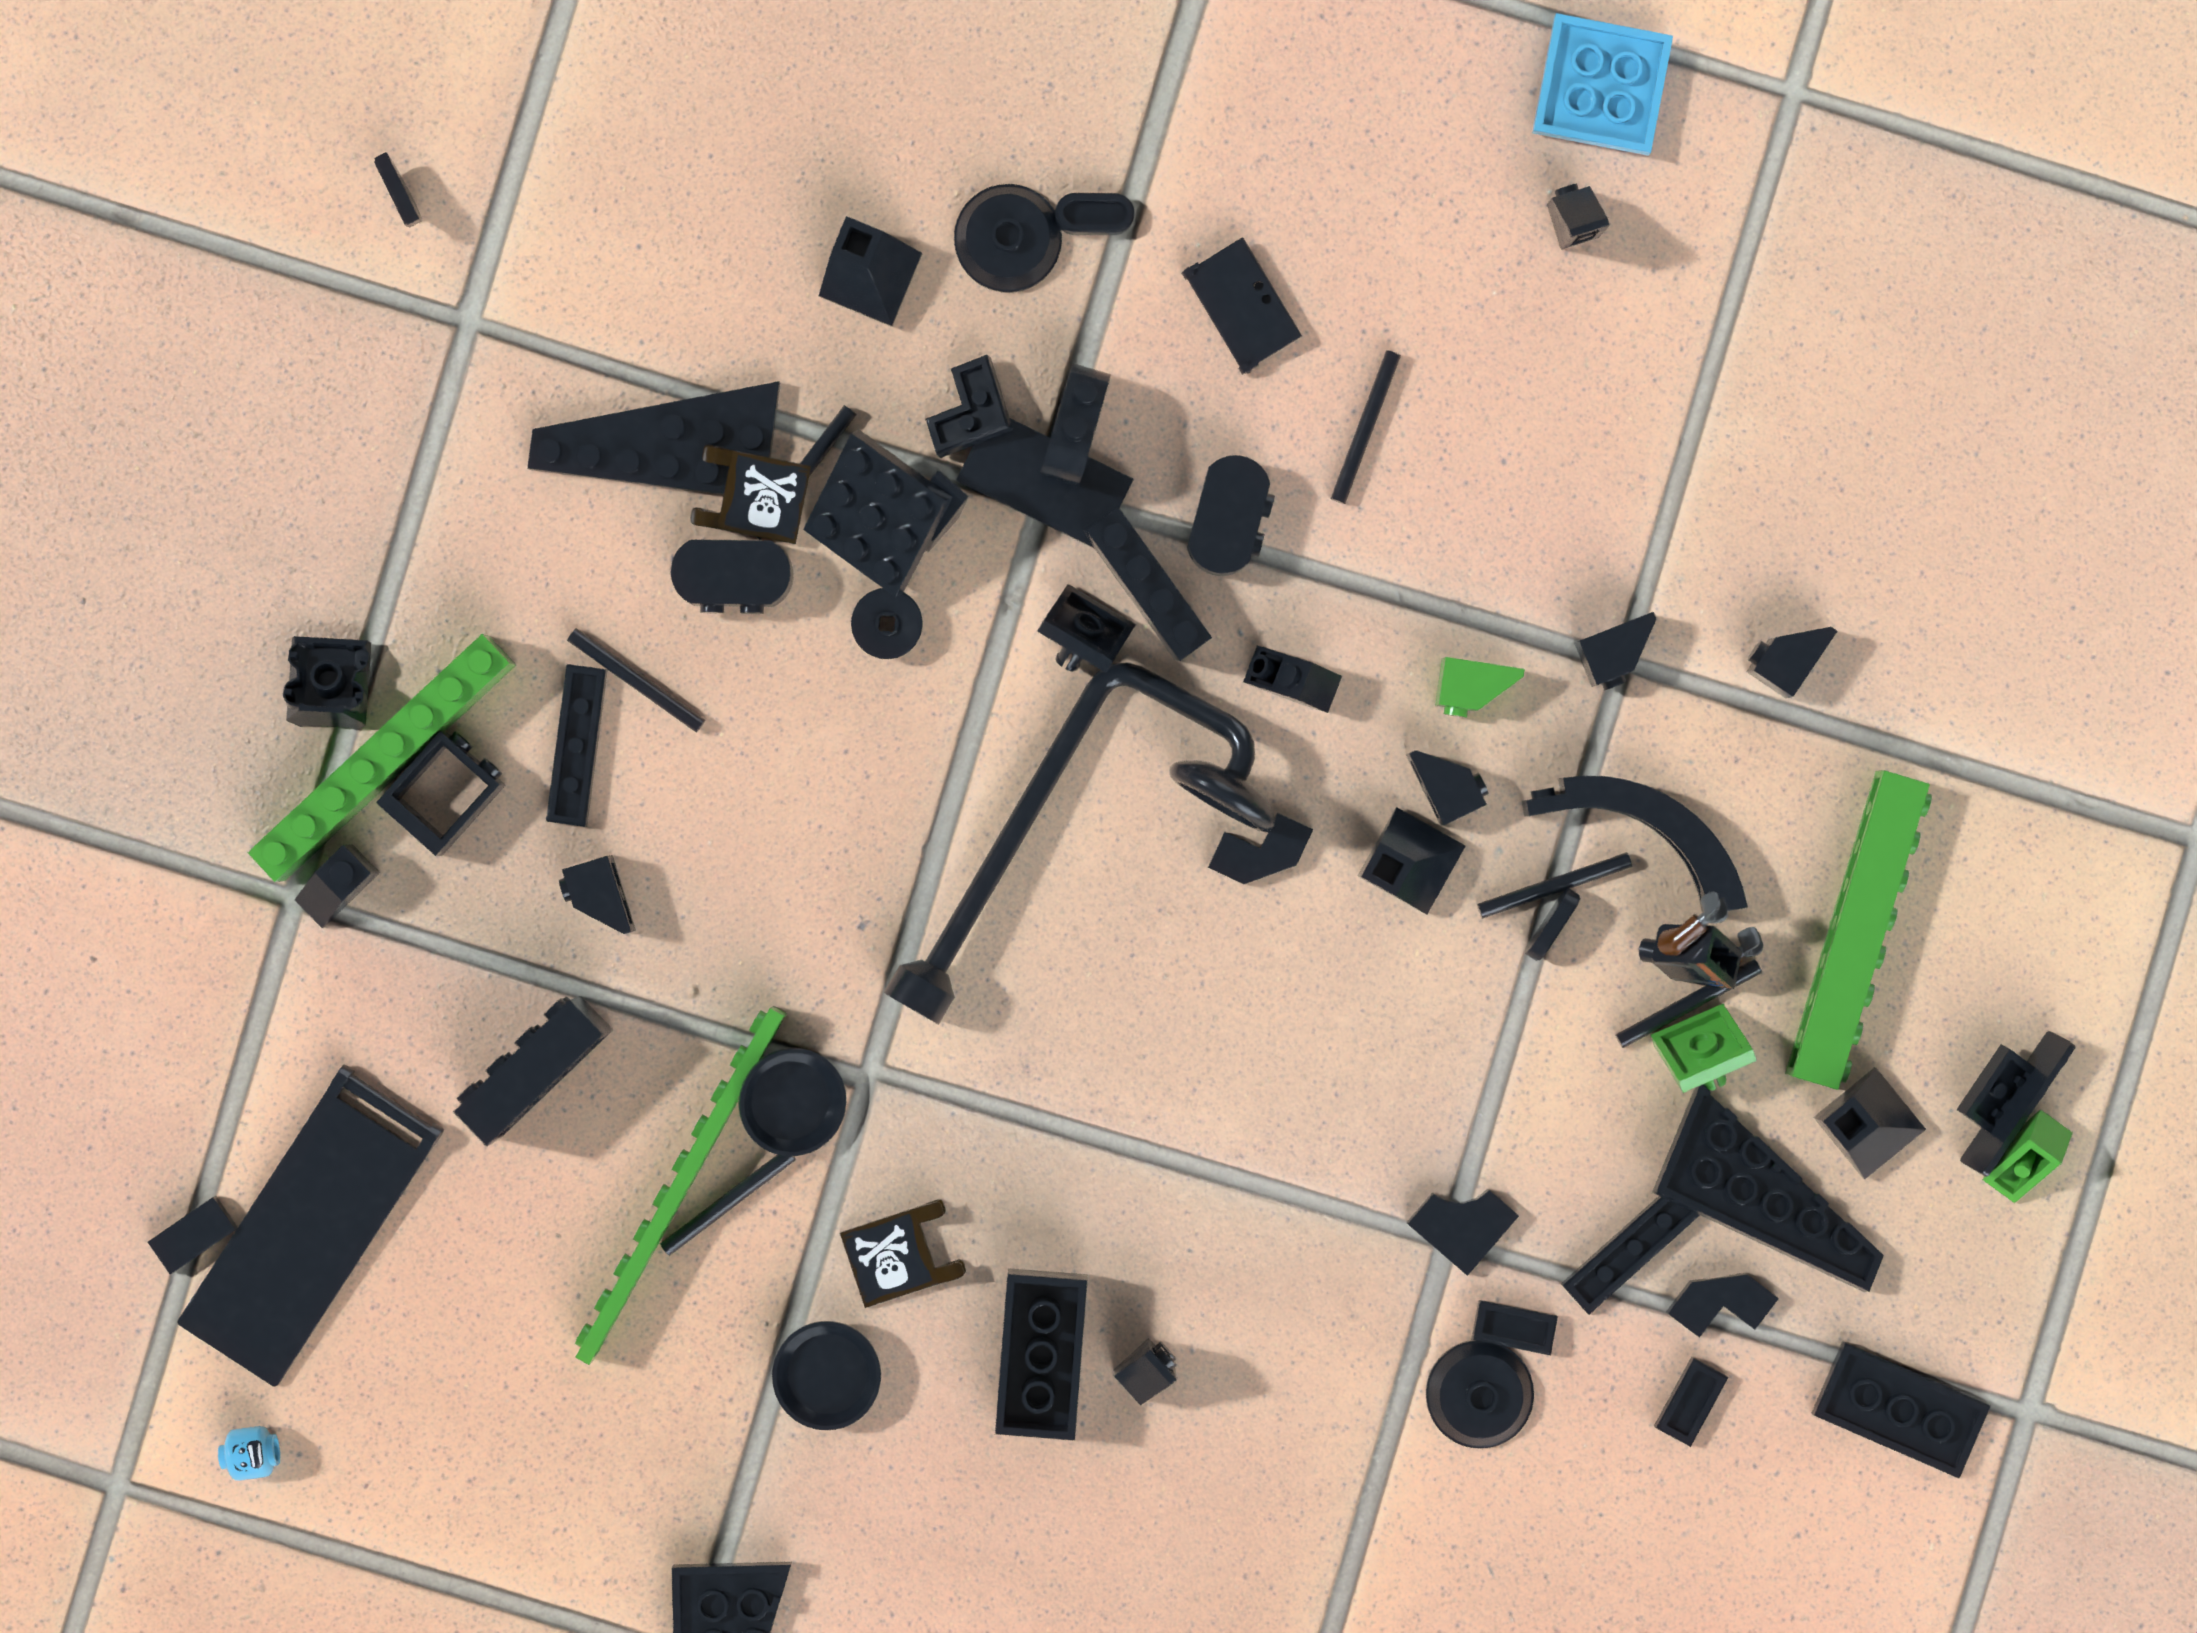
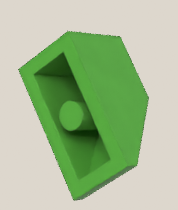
(1472, 684)
(2030, 1156)

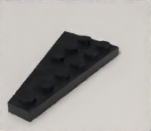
(662, 441)
(1746, 1187)
(727, 1596)

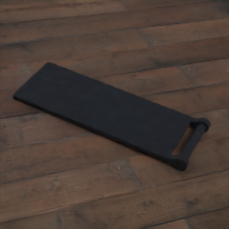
(307, 1230)

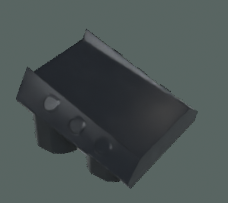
(328, 682)

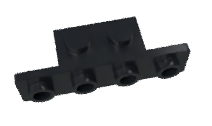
(2007, 1096)

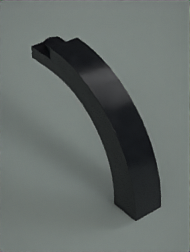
(1682, 829)

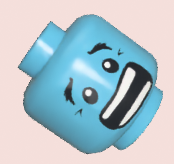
(249, 1453)

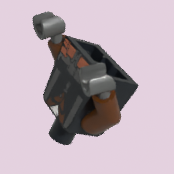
(1700, 951)

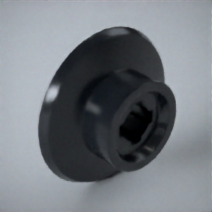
(866, 624)

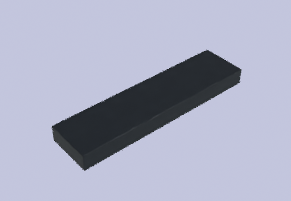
(576, 745)
(1627, 1252)

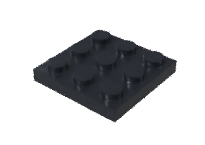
(877, 513)

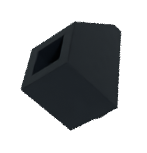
(1292, 678)
(1147, 1371)

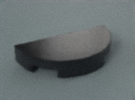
(398, 190)

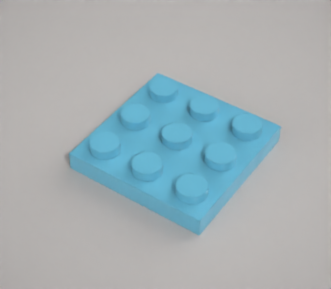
(1602, 84)

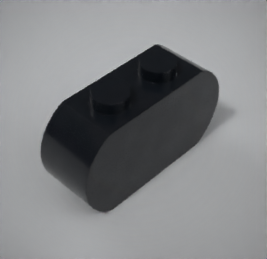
(1075, 424)
(1230, 516)
(732, 574)

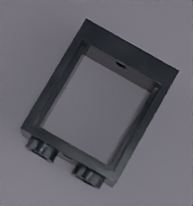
(417, 825)

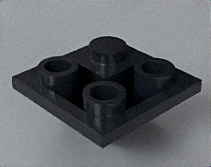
(869, 271)
(1411, 860)
(1869, 1123)

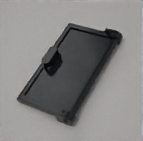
(1247, 318)

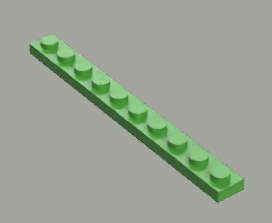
(670, 1198)

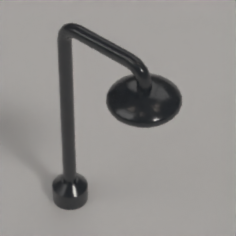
(925, 984)

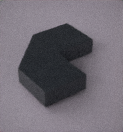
(1249, 863)
(1704, 1298)

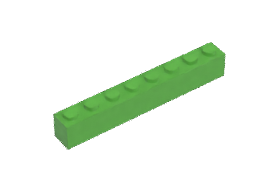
(381, 758)
(1858, 929)

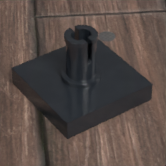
(1085, 630)

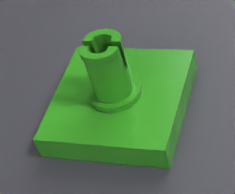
(1703, 1049)

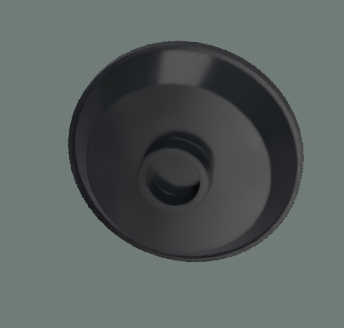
(1007, 238)
(792, 1102)
(826, 1375)
(1479, 1394)

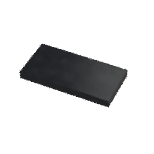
(1010, 471)
(1900, 1409)

